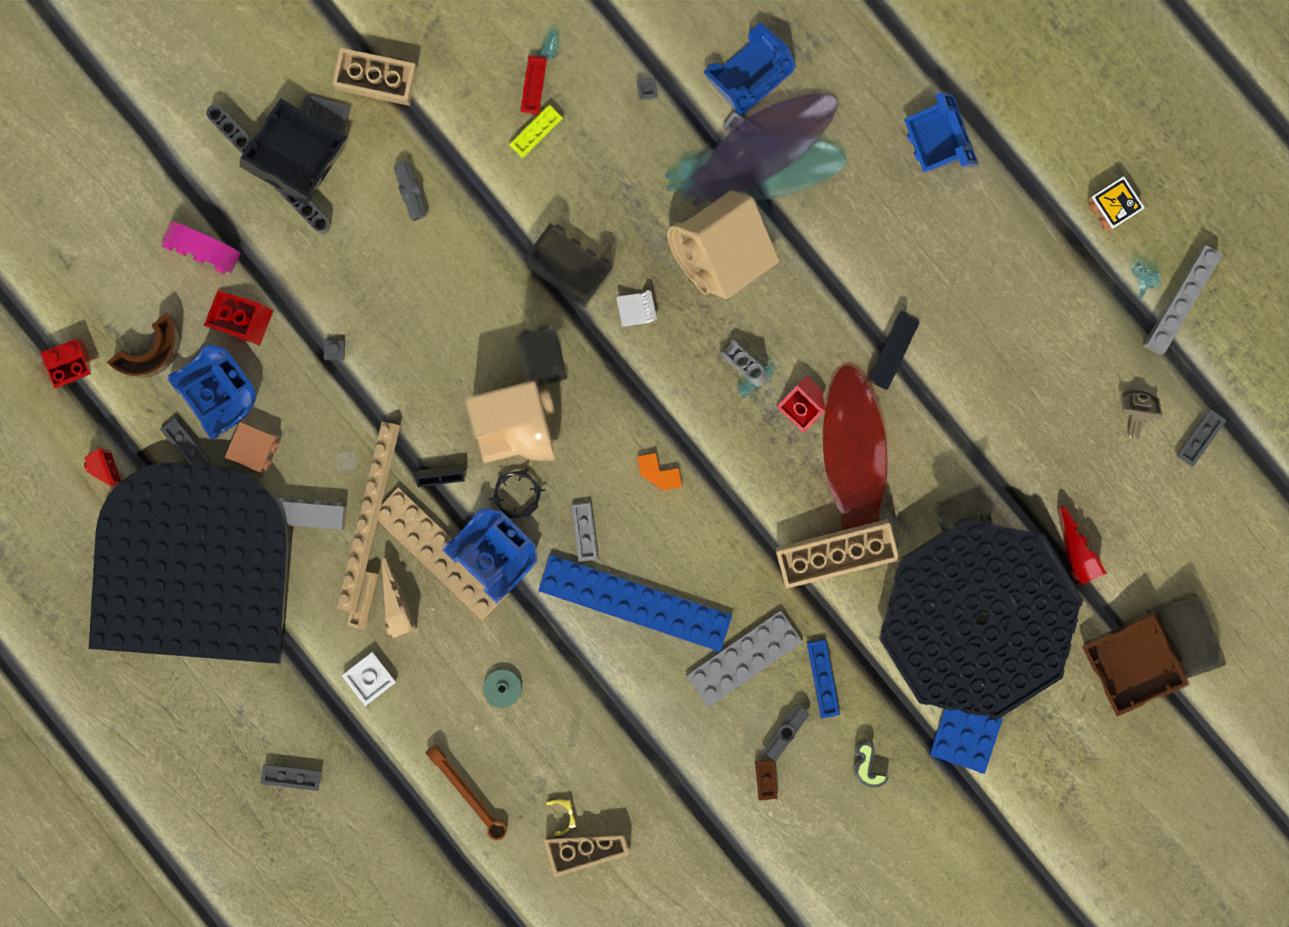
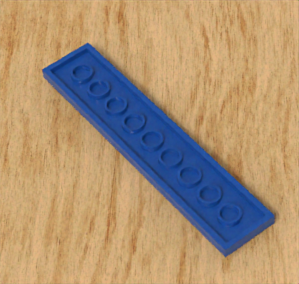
(635, 603)

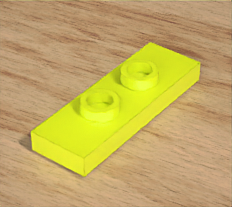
(536, 131)

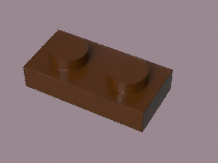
(766, 779)

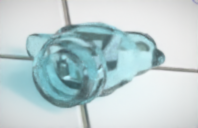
(1145, 278)

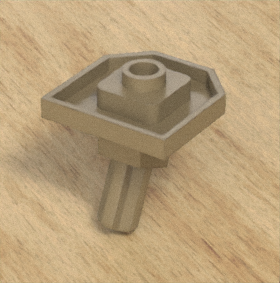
(1139, 406)

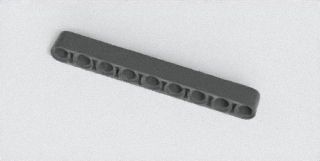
(238, 134)

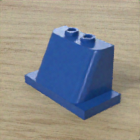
(940, 135)

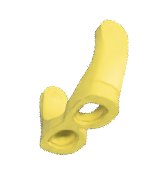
(567, 804)

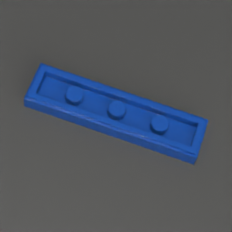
(823, 678)

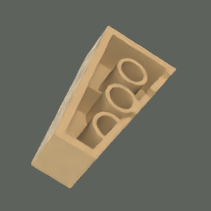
(579, 853)

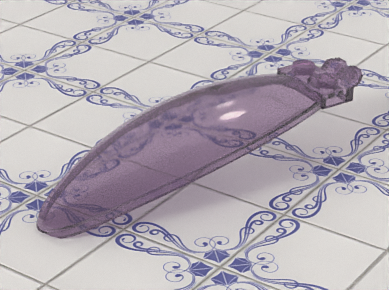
(763, 145)

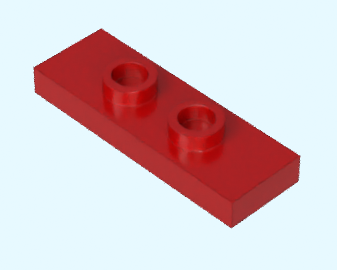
(533, 85)

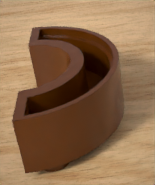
(158, 358)

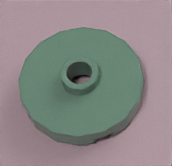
(505, 678)

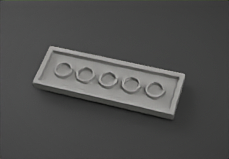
(744, 658)

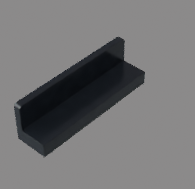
(893, 350)

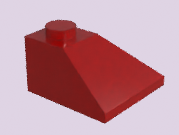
(803, 404)
(102, 466)

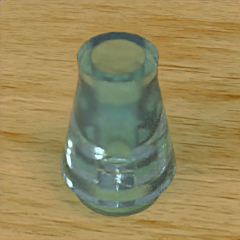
(550, 45)

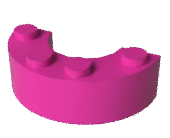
(200, 246)

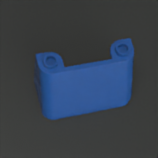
(752, 70)

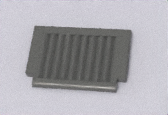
(327, 112)

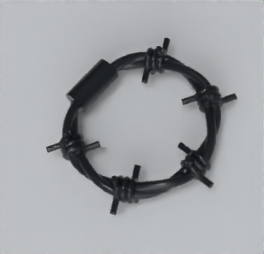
(531, 508)

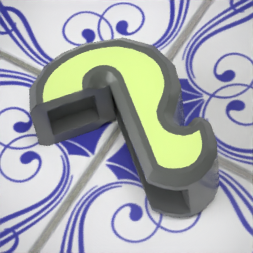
(863, 766)

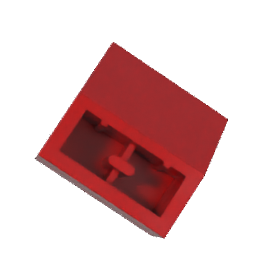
(67, 362)

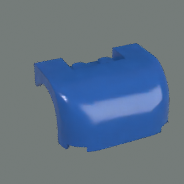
(215, 390)
(493, 552)

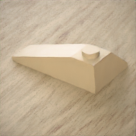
(396, 609)

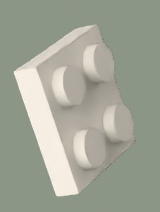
(369, 678)

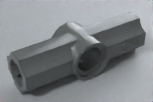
(410, 191)
(794, 722)

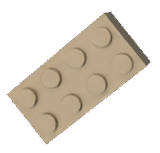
(374, 76)

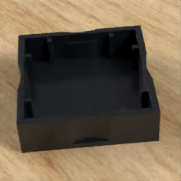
(293, 152)

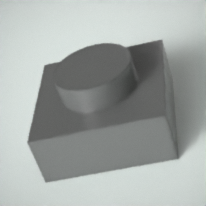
(647, 89)
(334, 350)

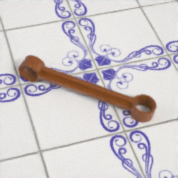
(440, 760)

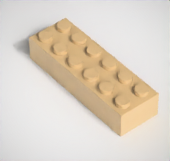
(837, 553)

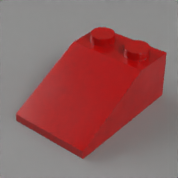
(239, 317)

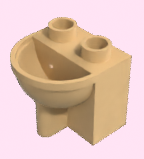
(723, 245)
(513, 423)

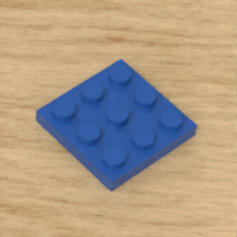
(965, 739)

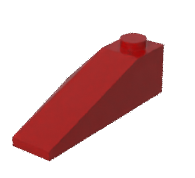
(1082, 562)

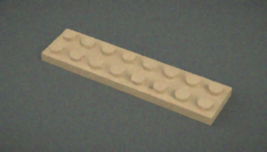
(425, 541)

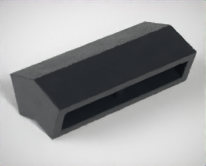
(440, 472)

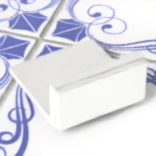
(636, 309)

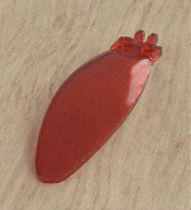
(854, 449)

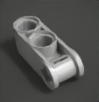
(736, 355)

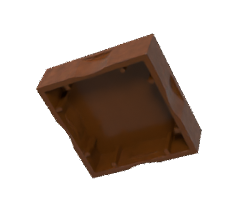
(1135, 664)

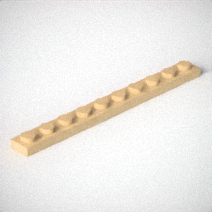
(368, 517)

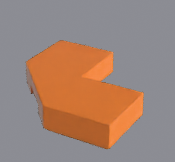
(663, 479)

